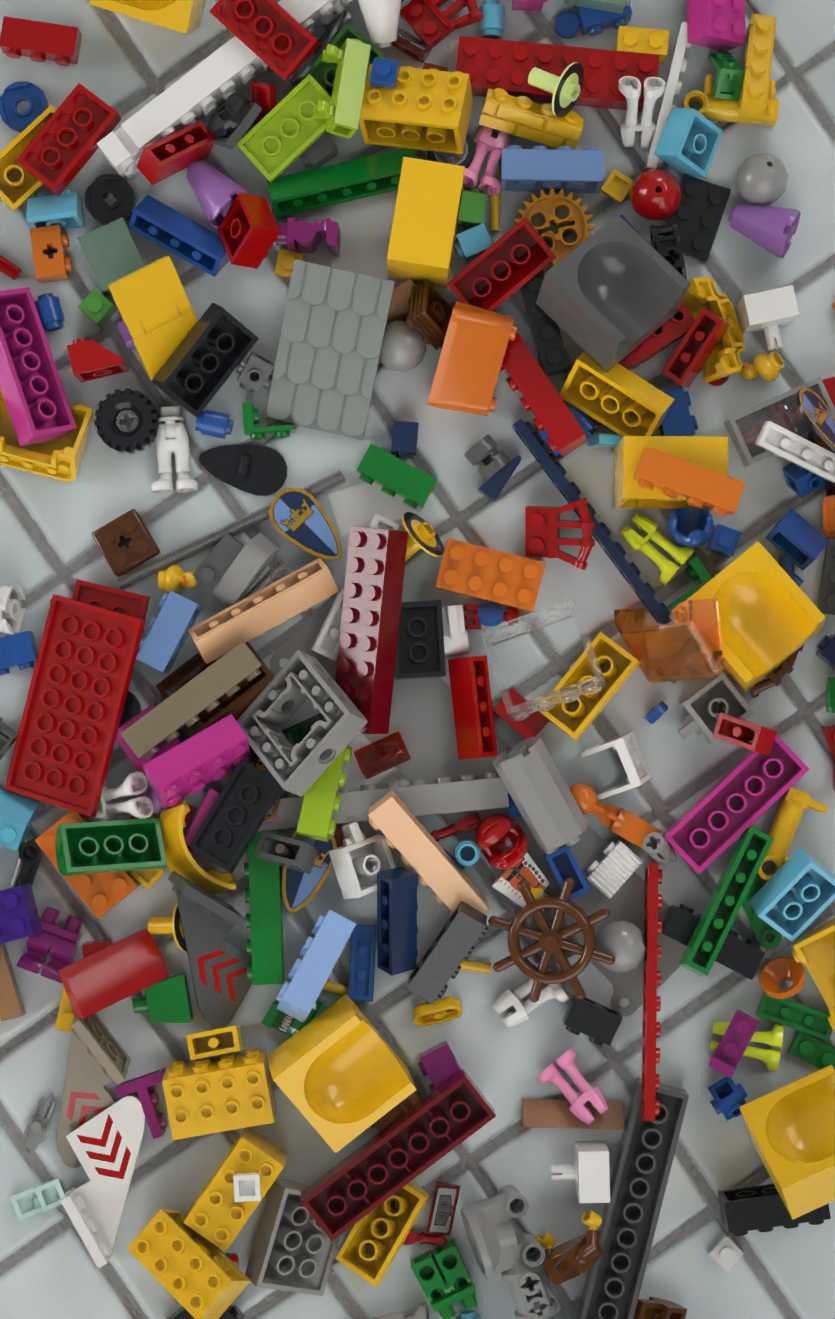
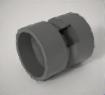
(481, 451)

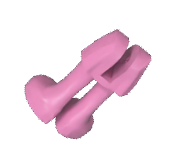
(486, 144)
(588, 1093)

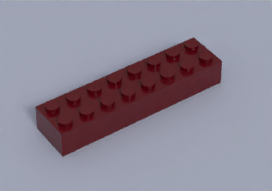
(371, 622)
(397, 1155)

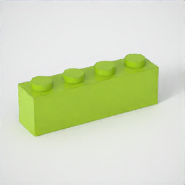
(323, 800)

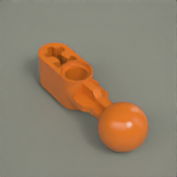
(613, 817)

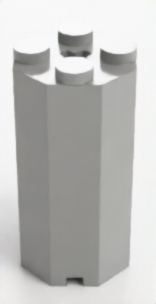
(541, 794)

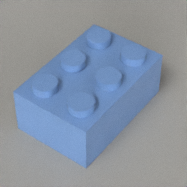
(168, 631)

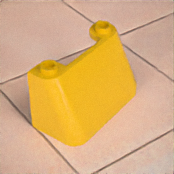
(52, 459)
(818, 955)

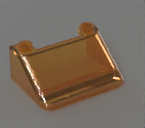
(675, 650)

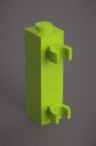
(348, 87)

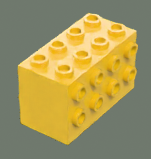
(422, 113)
(219, 1094)

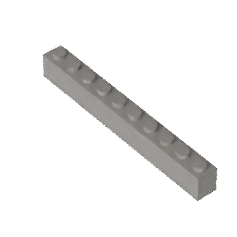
(419, 798)

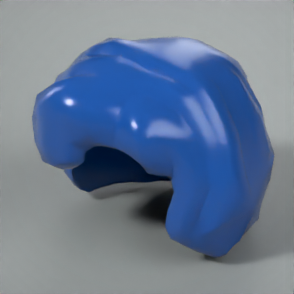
(690, 526)

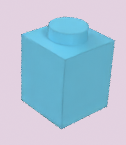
(472, 242)

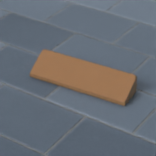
(10, 999)
(556, 1114)

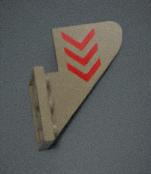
(92, 1063)

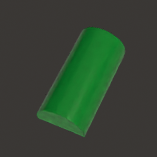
(109, 846)

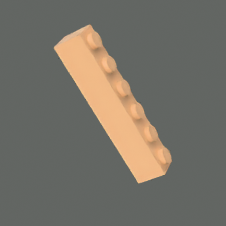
(263, 610)
(424, 854)

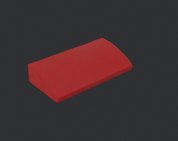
(268, 32)
(68, 139)
(113, 973)

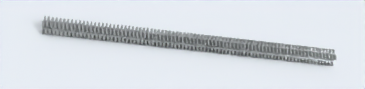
(214, 538)

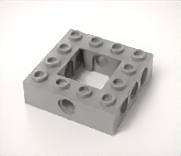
(300, 765)

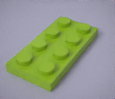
(286, 130)

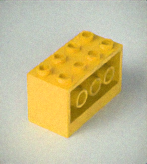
(215, 1211)
(188, 1265)

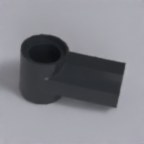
(26, 867)

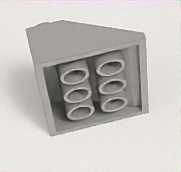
(290, 1245)

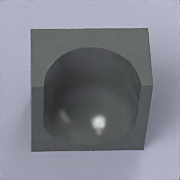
(612, 292)

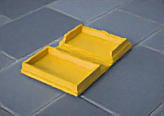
(154, 311)

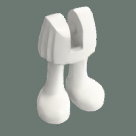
(631, 89)
(139, 807)
(522, 1009)

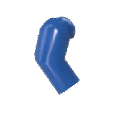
(788, 567)

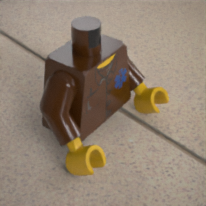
(573, 1256)

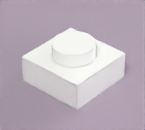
(247, 1187)
(725, 1252)

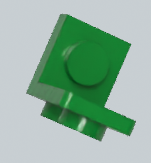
(728, 76)
(251, 417)
(696, 571)

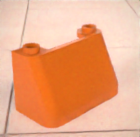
(471, 360)

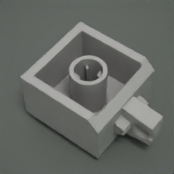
(699, 705)

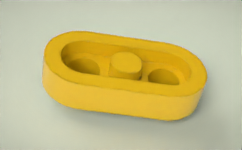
(438, 1012)

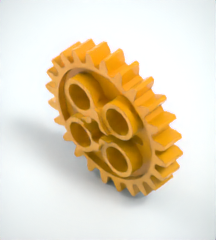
(546, 207)

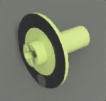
(565, 88)

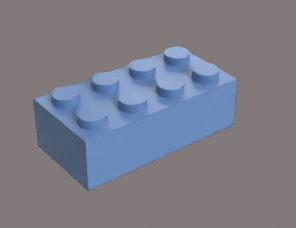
(546, 169)

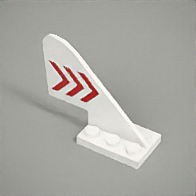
(108, 1154)

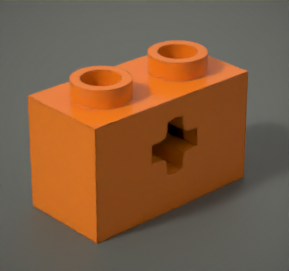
(42, 241)

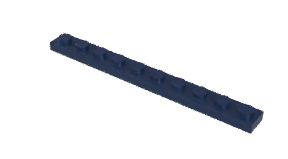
(601, 532)

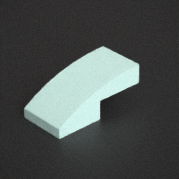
(37, 1199)

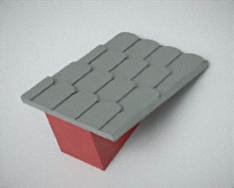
(329, 349)

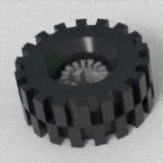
(115, 409)

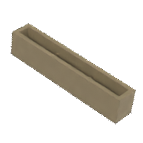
(192, 699)

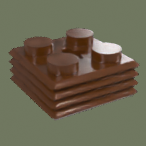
(429, 314)
(110, 537)

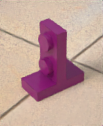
(734, 1043)
(148, 1098)

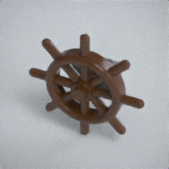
(555, 938)

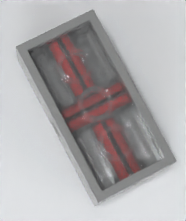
(781, 410)

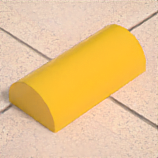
(15, 181)
(615, 666)
(381, 1233)

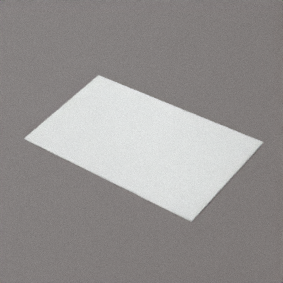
(361, 502)

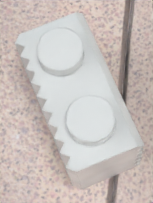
(613, 868)

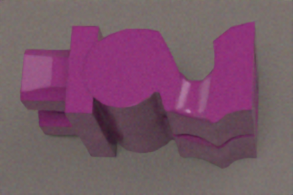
(308, 237)
(56, 939)

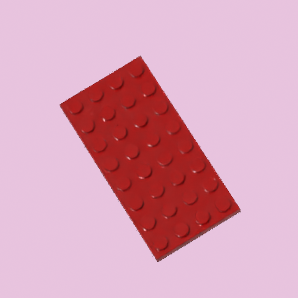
(74, 705)

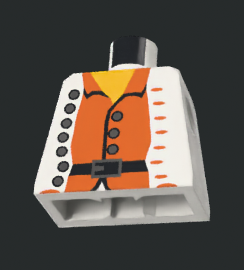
(526, 871)

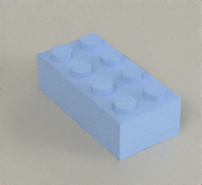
(317, 963)

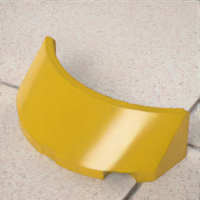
(726, 355)
(179, 858)

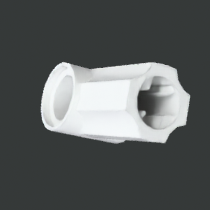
(454, 631)

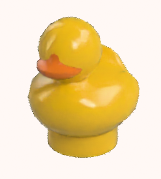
(765, 365)
(176, 579)

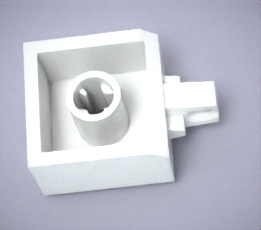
(360, 861)

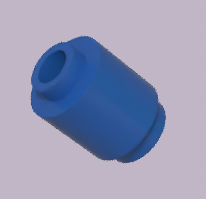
(50, 312)
(214, 424)

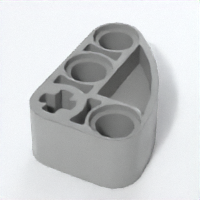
(245, 569)

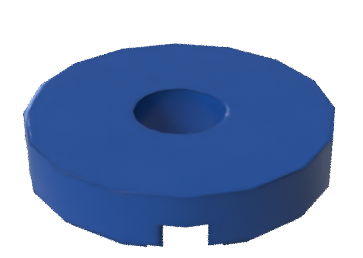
(13, 96)

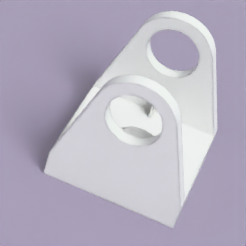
(631, 759)

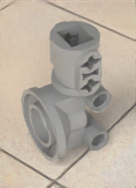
(503, 1252)

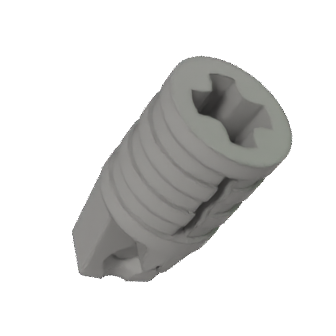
(659, 851)

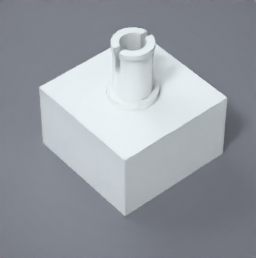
(767, 312)
(589, 1172)

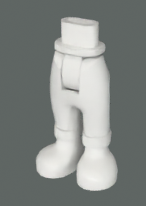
(172, 438)

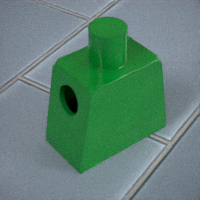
(166, 1001)

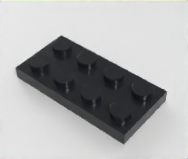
(236, 816)

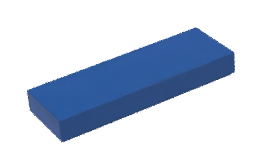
(362, 963)

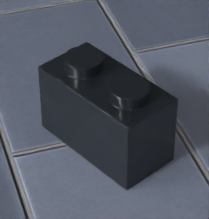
(592, 1020)

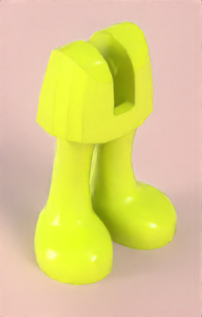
(649, 528)
(768, 1056)

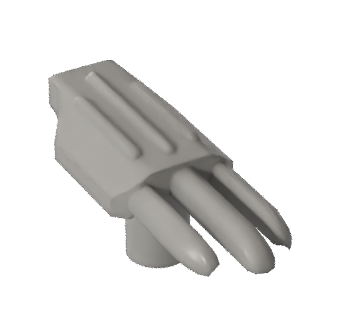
(38, 1124)

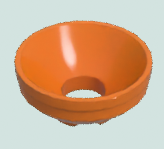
(777, 972)

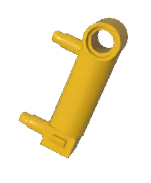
(726, 109)
(785, 826)

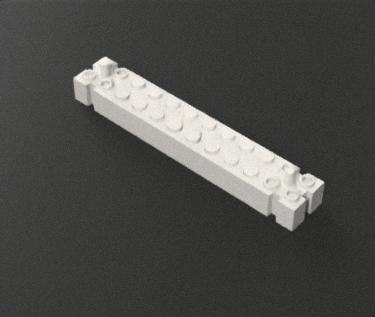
(204, 89)

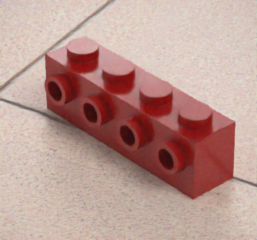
(662, 338)
(472, 707)

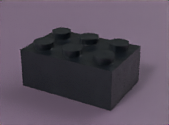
(420, 641)

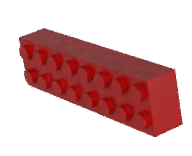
(509, 63)

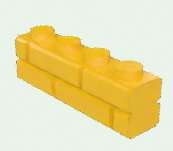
(757, 66)
(529, 120)

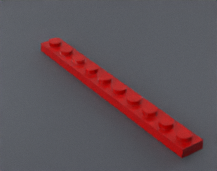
(651, 1002)

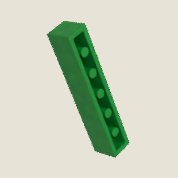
(337, 183)
(726, 901)
(264, 918)

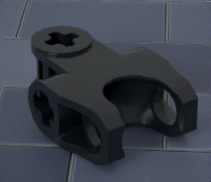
(669, 245)

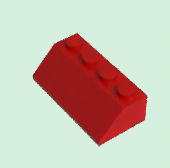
(503, 267)

